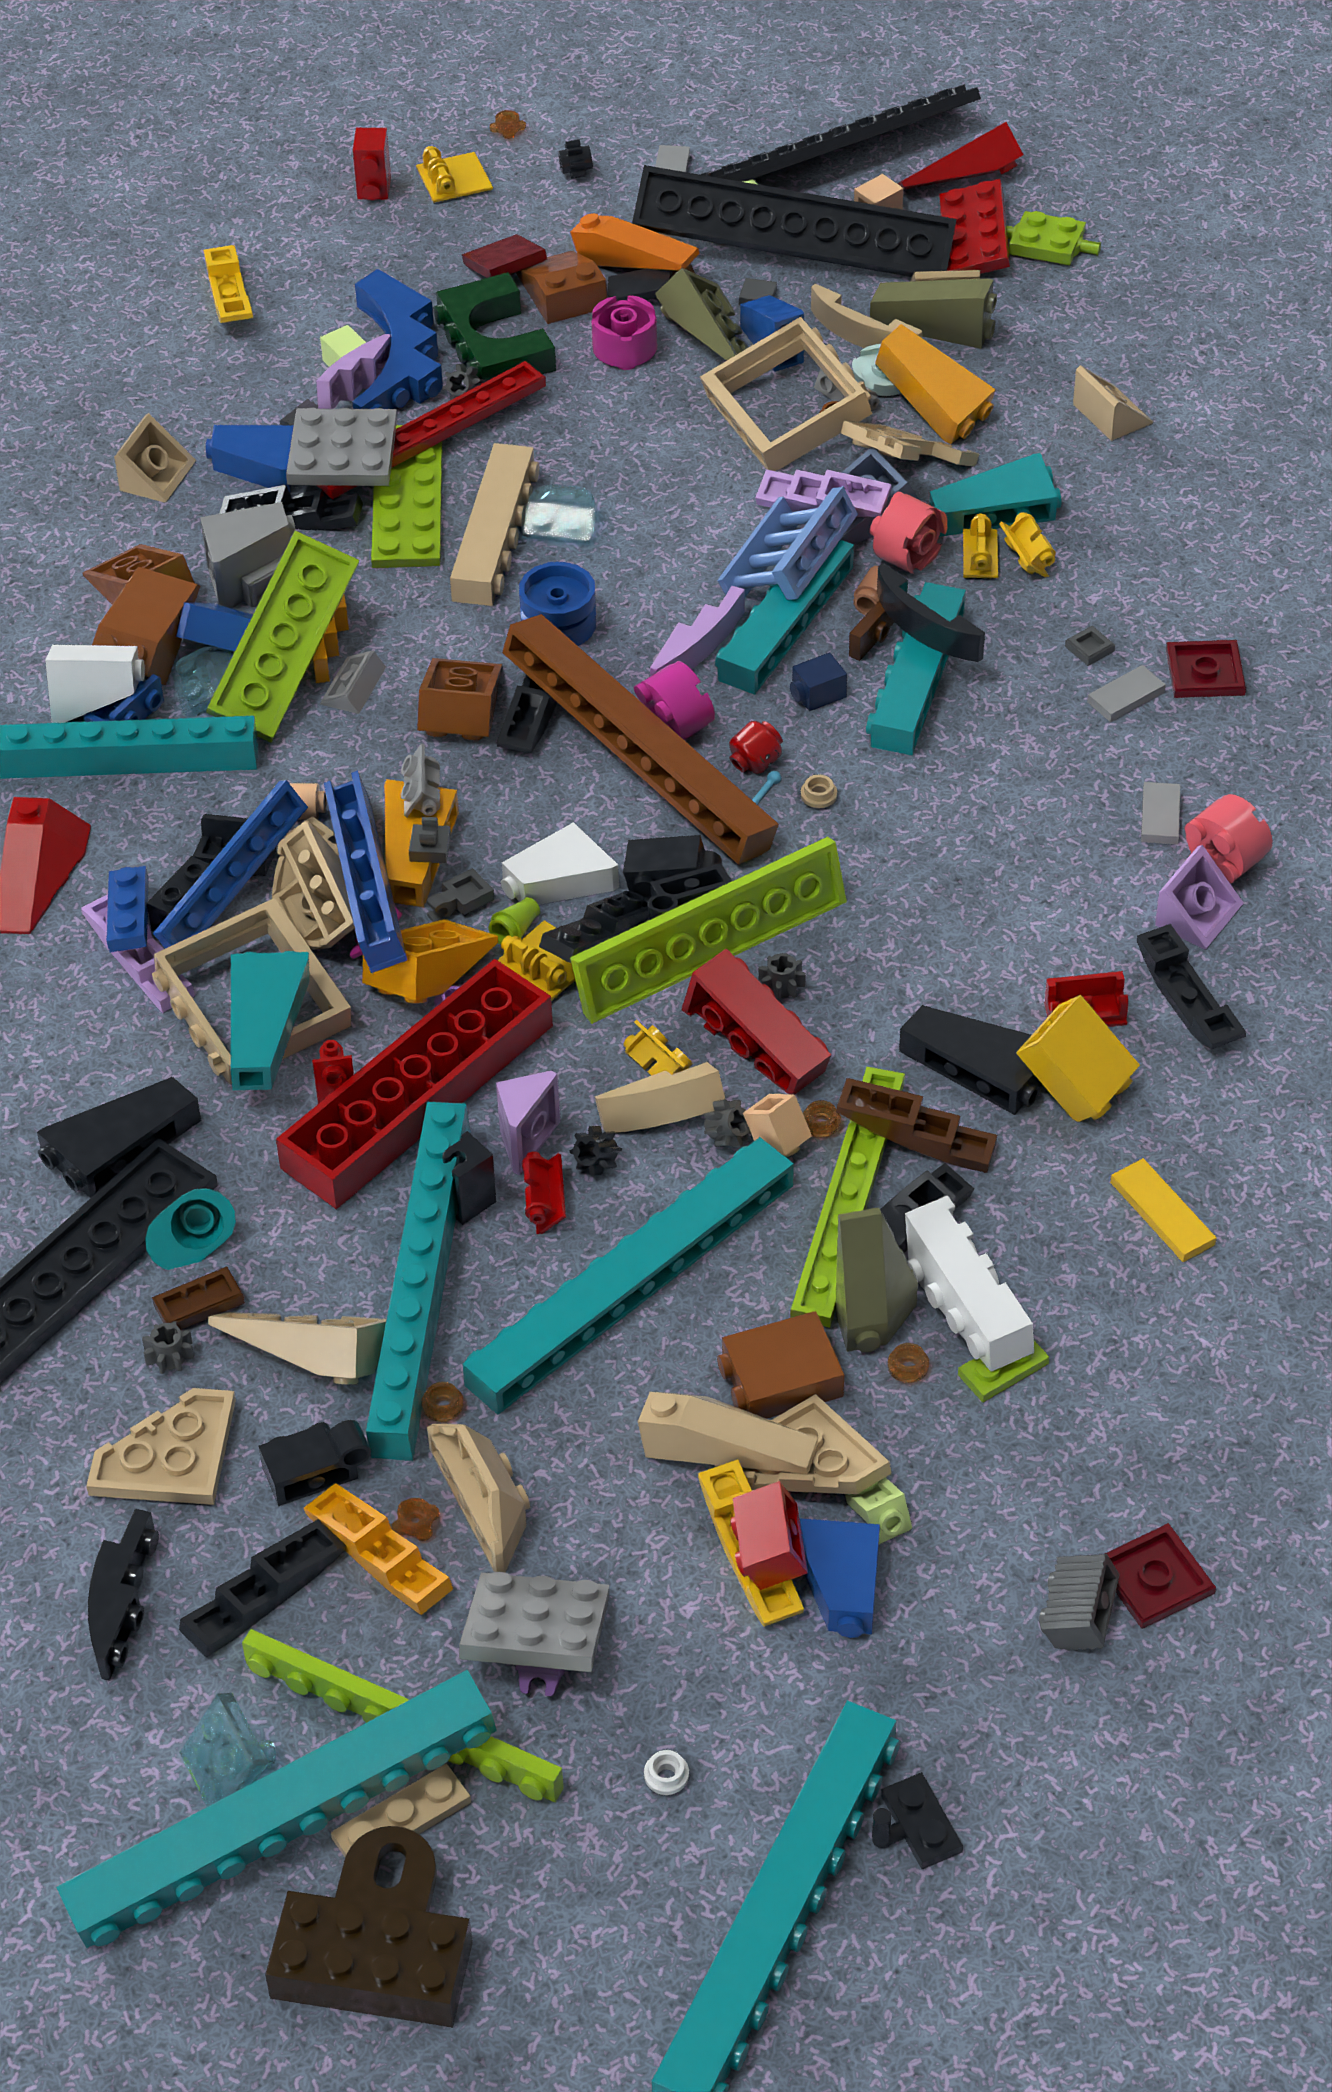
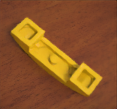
(227, 284)
(719, 1489)

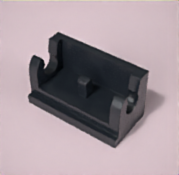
(472, 1176)

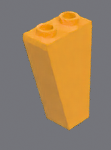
(935, 384)
(411, 880)

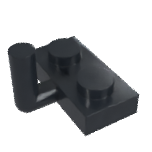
(917, 1820)

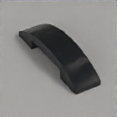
(954, 638)
(1185, 991)

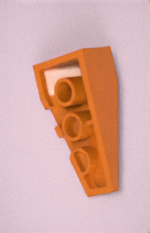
(624, 244)

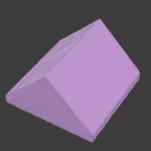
(1197, 900)
(527, 1114)

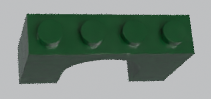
(485, 301)

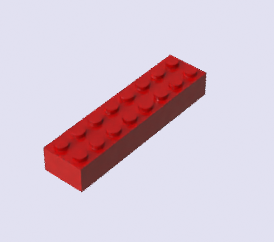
(436, 1060)

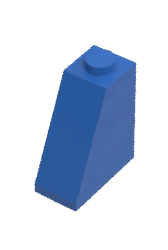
(765, 316)
(252, 452)
(213, 624)
(842, 1572)

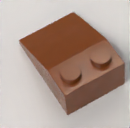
(564, 286)
(114, 573)
(149, 618)
(458, 698)

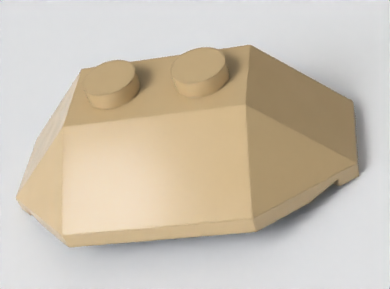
(312, 888)
(482, 1489)

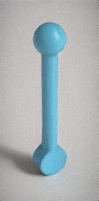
(773, 778)

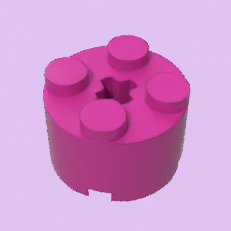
(624, 331)
(676, 700)

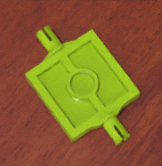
(1049, 238)

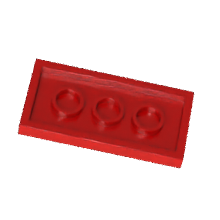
(980, 227)

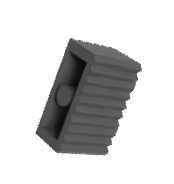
(1079, 1601)

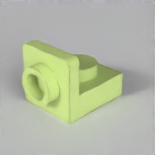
(884, 1506)

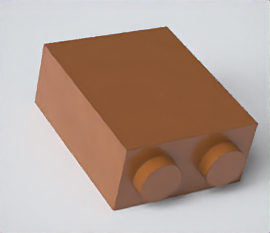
(781, 1365)

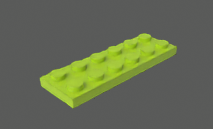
(409, 513)
(283, 634)

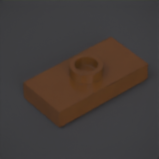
(870, 630)
(199, 1299)

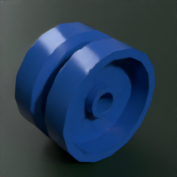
(563, 596)

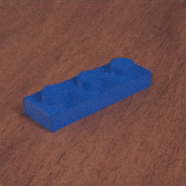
(127, 909)

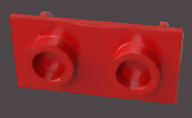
(331, 1069)
(545, 1191)

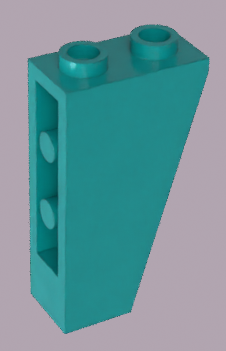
(1000, 495)
(264, 1009)

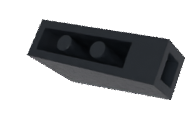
(972, 1055)
(108, 1137)

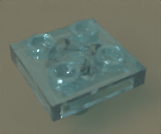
(224, 1751)

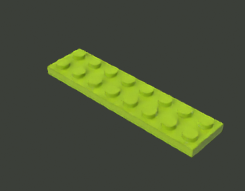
(689, 936)

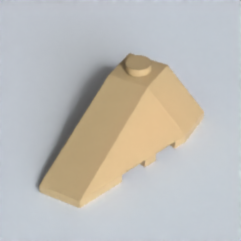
(334, 1348)
(717, 1433)

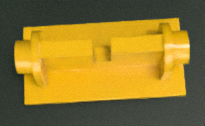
(1033, 547)
(980, 549)
(650, 1046)

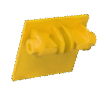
(452, 175)
(535, 963)

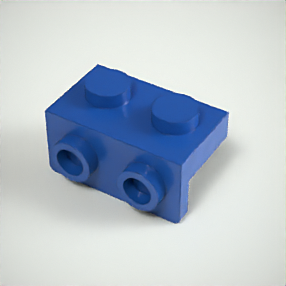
(138, 706)

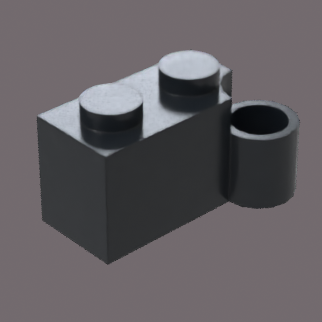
(662, 858)
(684, 887)
(313, 1459)

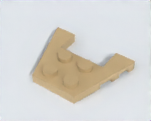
(903, 444)

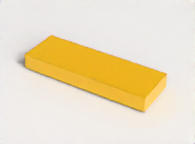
(1163, 1210)

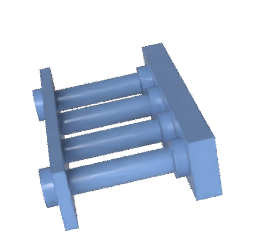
(807, 550)

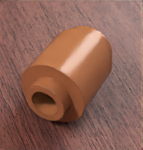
(866, 593)

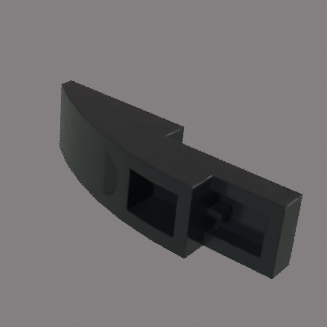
(600, 922)
(920, 1192)
(113, 1593)

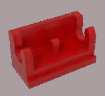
(1101, 991)

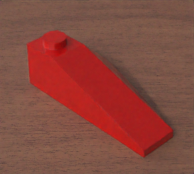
(979, 157)
(37, 857)

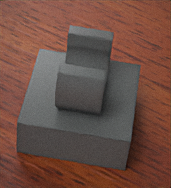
(429, 842)

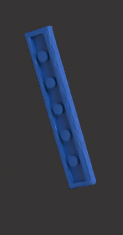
(233, 866)

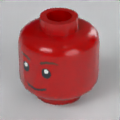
(755, 747)

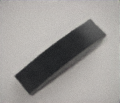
(309, 509)
(526, 717)
(269, 1582)

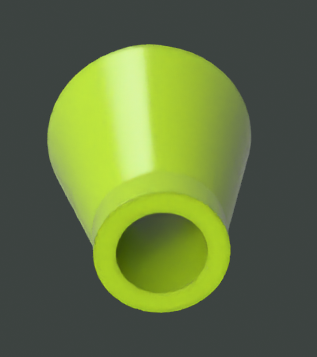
(514, 919)

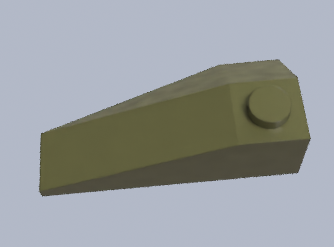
(702, 311)
(872, 1281)

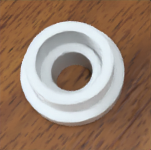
(666, 1760)

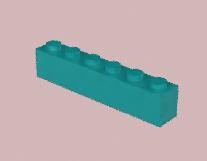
(778, 624)
(912, 679)

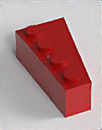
(755, 1022)

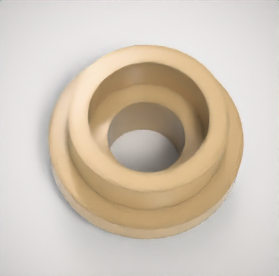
(818, 791)

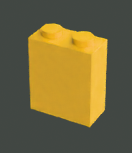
(1079, 1060)

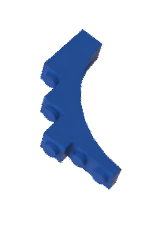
(414, 347)

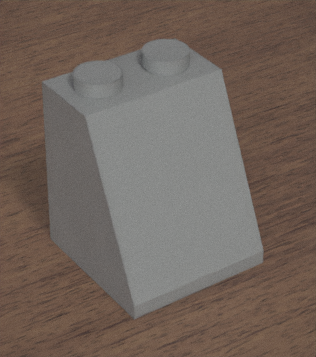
(241, 544)

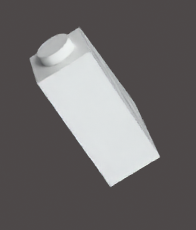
(90, 678)
(560, 869)

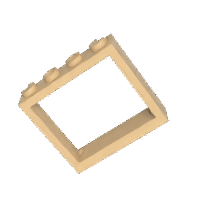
(765, 356)
(225, 937)

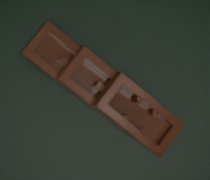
(922, 1129)

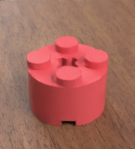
(908, 532)
(1230, 835)

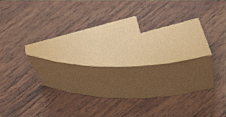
(660, 1099)

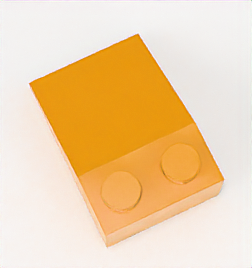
(436, 959)

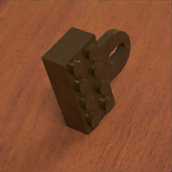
(373, 1944)

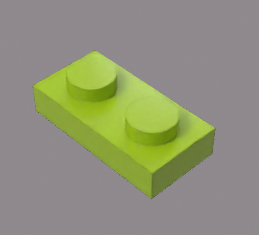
(990, 1383)

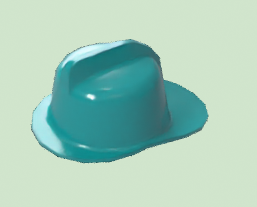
(190, 1229)

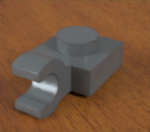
(461, 892)

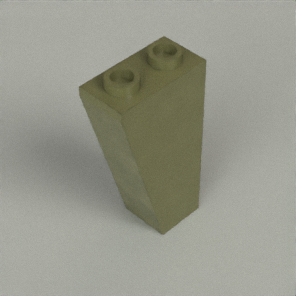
(940, 308)

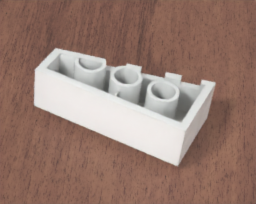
(966, 1286)

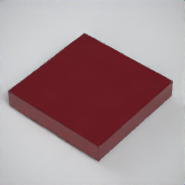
(504, 256)
(1205, 668)
(1158, 1576)

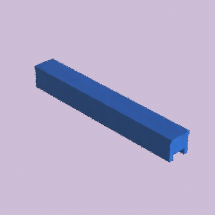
(365, 874)

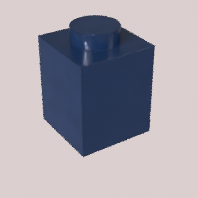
(818, 682)

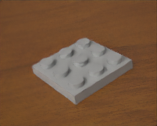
(342, 447)
(535, 1622)

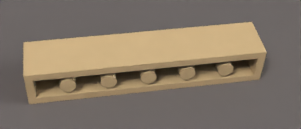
(493, 525)

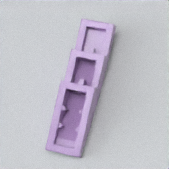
(353, 372)
(808, 490)
(709, 629)
(137, 962)

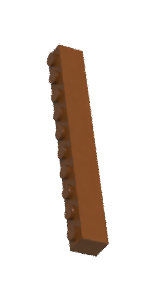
(640, 739)

